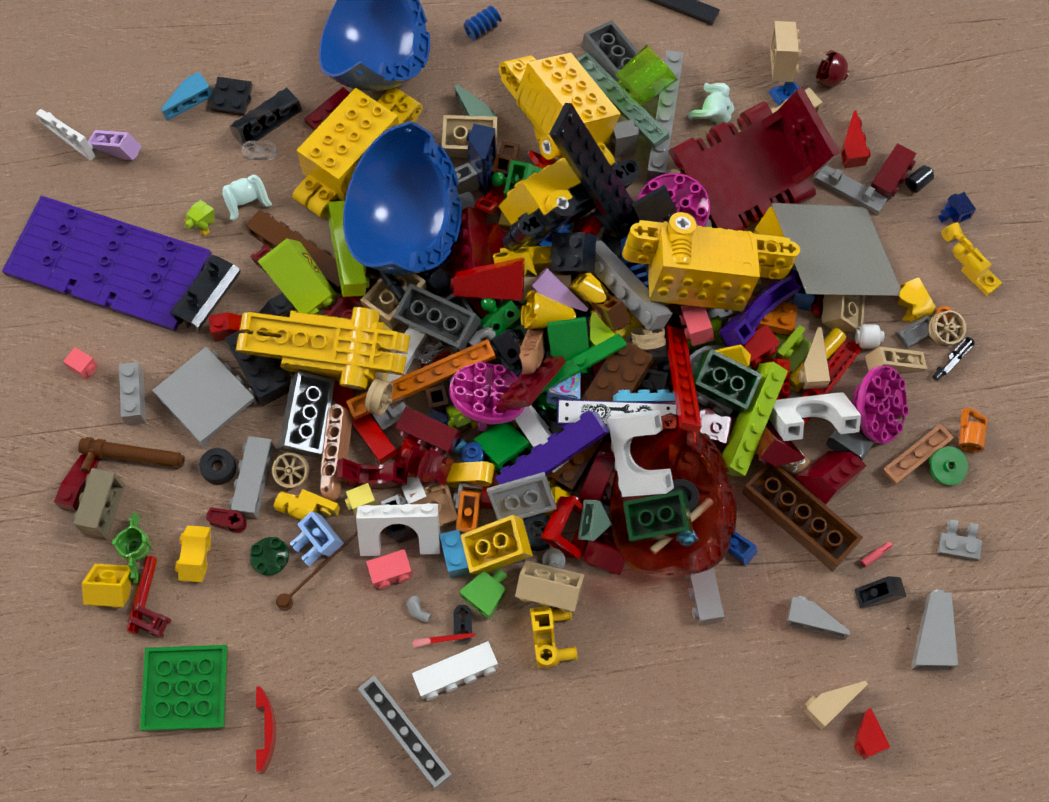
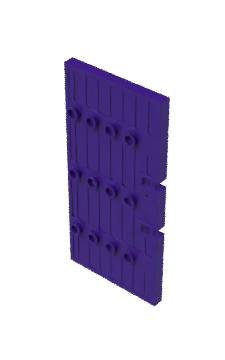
(105, 260)

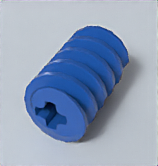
(482, 21)

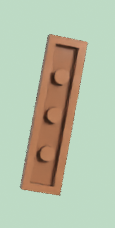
(917, 454)

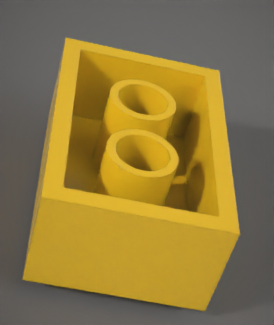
(496, 545)

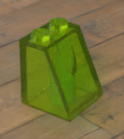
(645, 75)

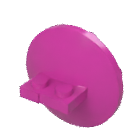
(685, 193)
(478, 390)
(881, 402)

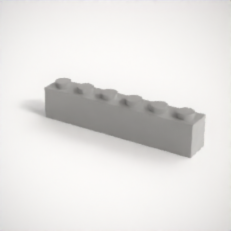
(629, 289)
(405, 733)

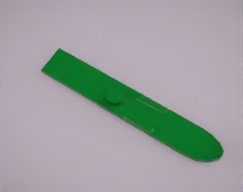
(587, 359)

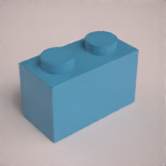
(454, 553)

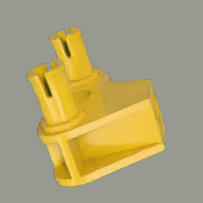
(544, 636)

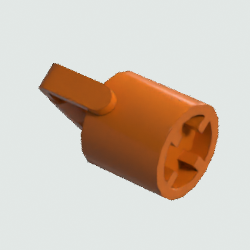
(972, 433)

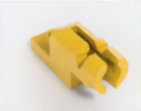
(976, 267)
(301, 506)

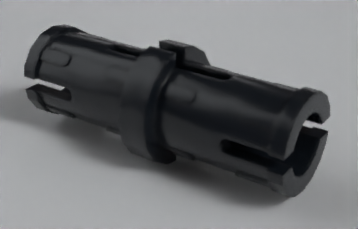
(393, 285)

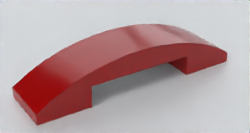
(492, 200)
(264, 756)

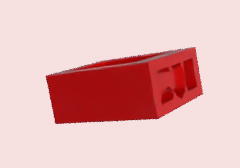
(556, 524)

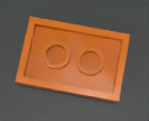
(780, 319)

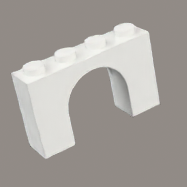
(834, 407)
(632, 478)
(420, 517)

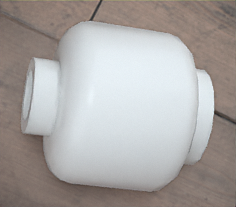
(869, 336)

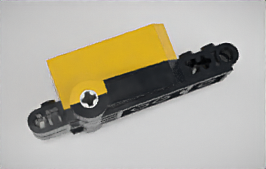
(551, 201)

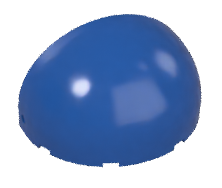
(374, 43)
(402, 203)

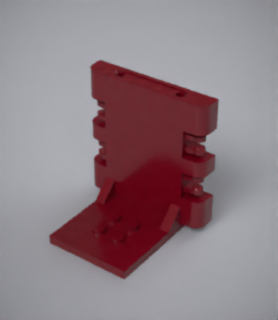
(765, 160)

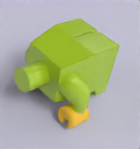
(199, 217)
(458, 419)

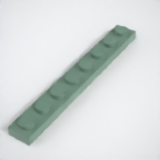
(623, 102)

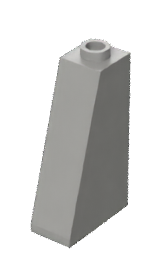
(936, 636)

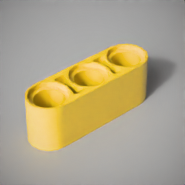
(471, 473)

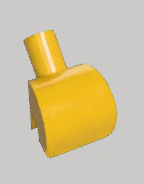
(952, 232)

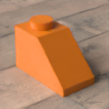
(468, 510)

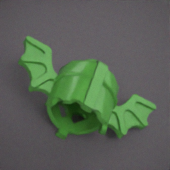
(127, 541)

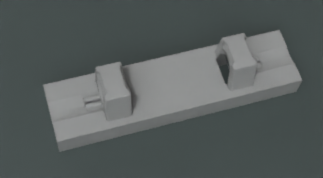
(851, 189)

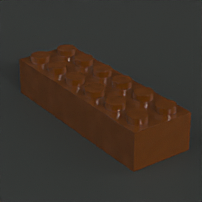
(802, 515)

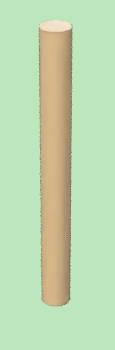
(694, 514)

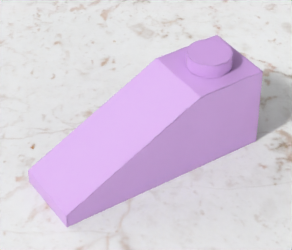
(116, 144)
(553, 288)

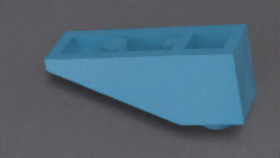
(188, 94)

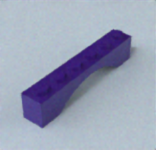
(744, 324)

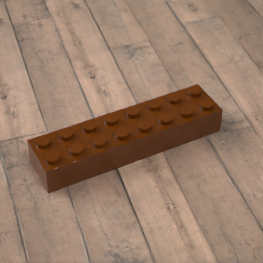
(619, 372)

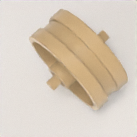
(947, 328)
(648, 339)
(379, 396)
(290, 470)

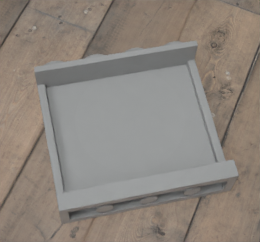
(204, 395)

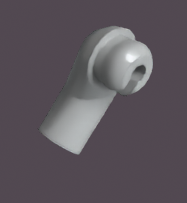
(481, 334)
(415, 611)

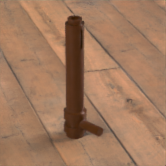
(101, 448)

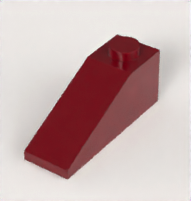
(73, 485)

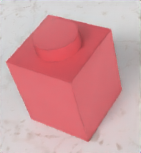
(80, 363)

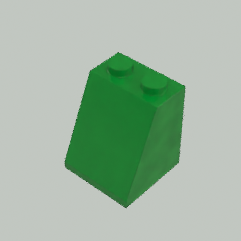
(568, 339)
(503, 445)

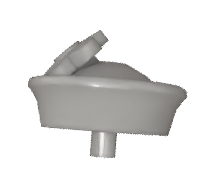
(554, 558)

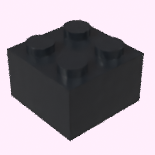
(573, 252)

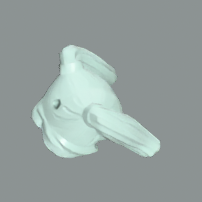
(716, 105)
(243, 192)

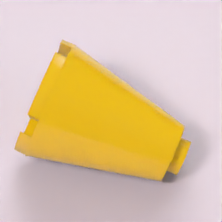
(543, 309)

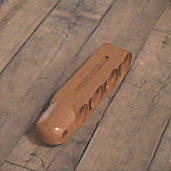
(533, 350)
(333, 443)

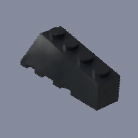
(266, 117)

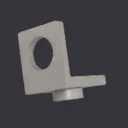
(462, 486)

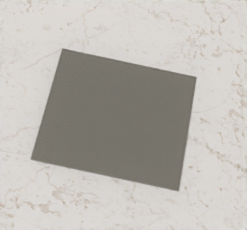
(837, 250)

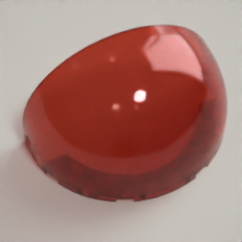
(690, 458)

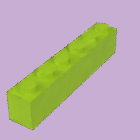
(350, 271)
(752, 422)

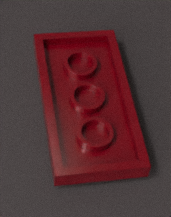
(529, 386)

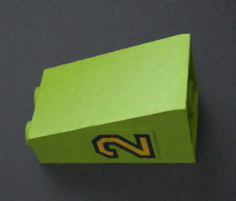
(298, 277)

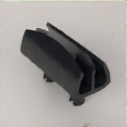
(205, 292)

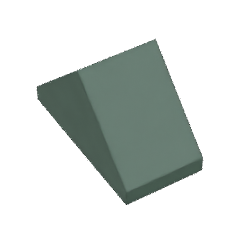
(593, 520)

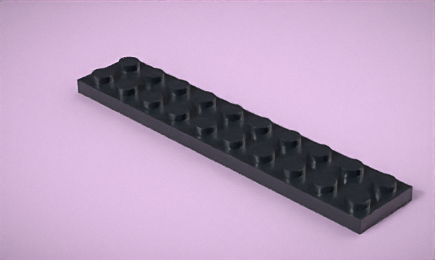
(593, 170)

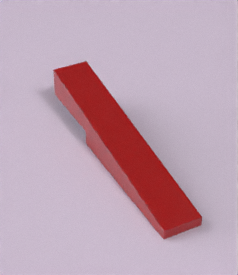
(837, 367)
(366, 427)

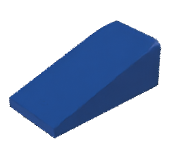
(741, 548)

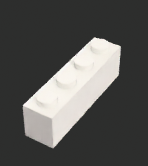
(455, 671)

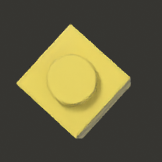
(359, 497)

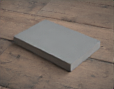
(522, 497)

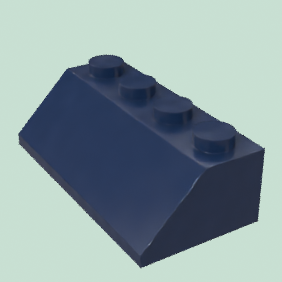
(482, 154)

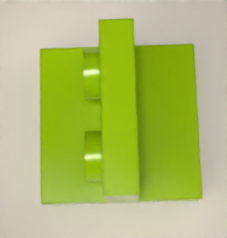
(792, 348)

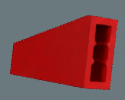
(494, 281)

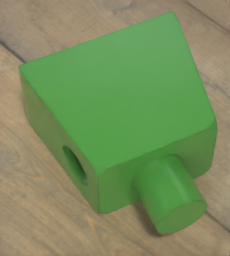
(485, 592)

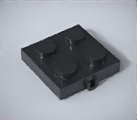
(231, 96)

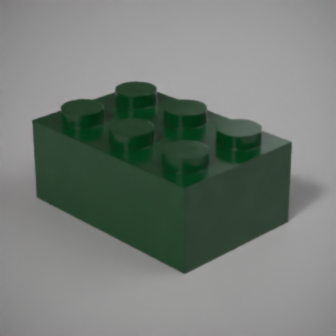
(725, 380)
(658, 517)

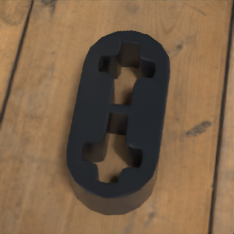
(458, 624)

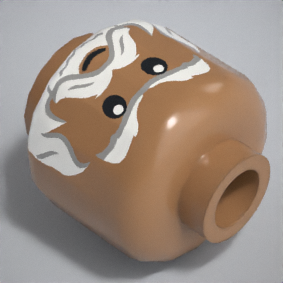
(796, 468)

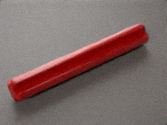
(142, 590)

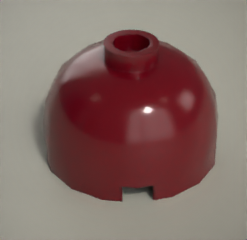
(832, 70)

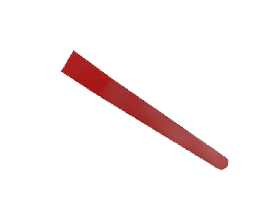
(431, 640)

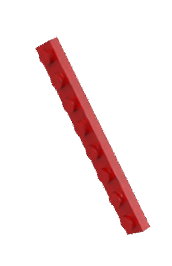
(682, 380)

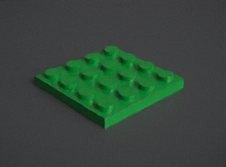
(184, 688)

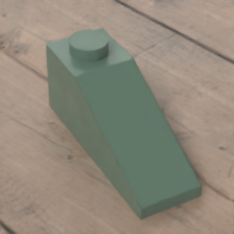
(471, 105)

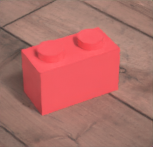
(697, 324)
(389, 569)

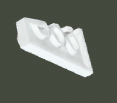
(66, 133)

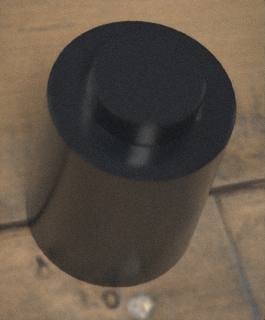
(920, 178)

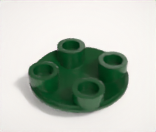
(269, 556)

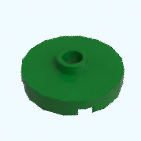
(939, 466)

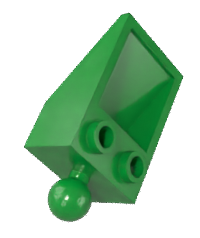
(516, 171)
(498, 315)

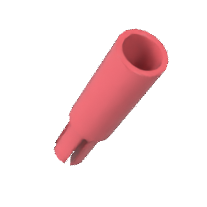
(874, 555)

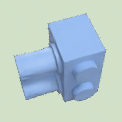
(321, 535)

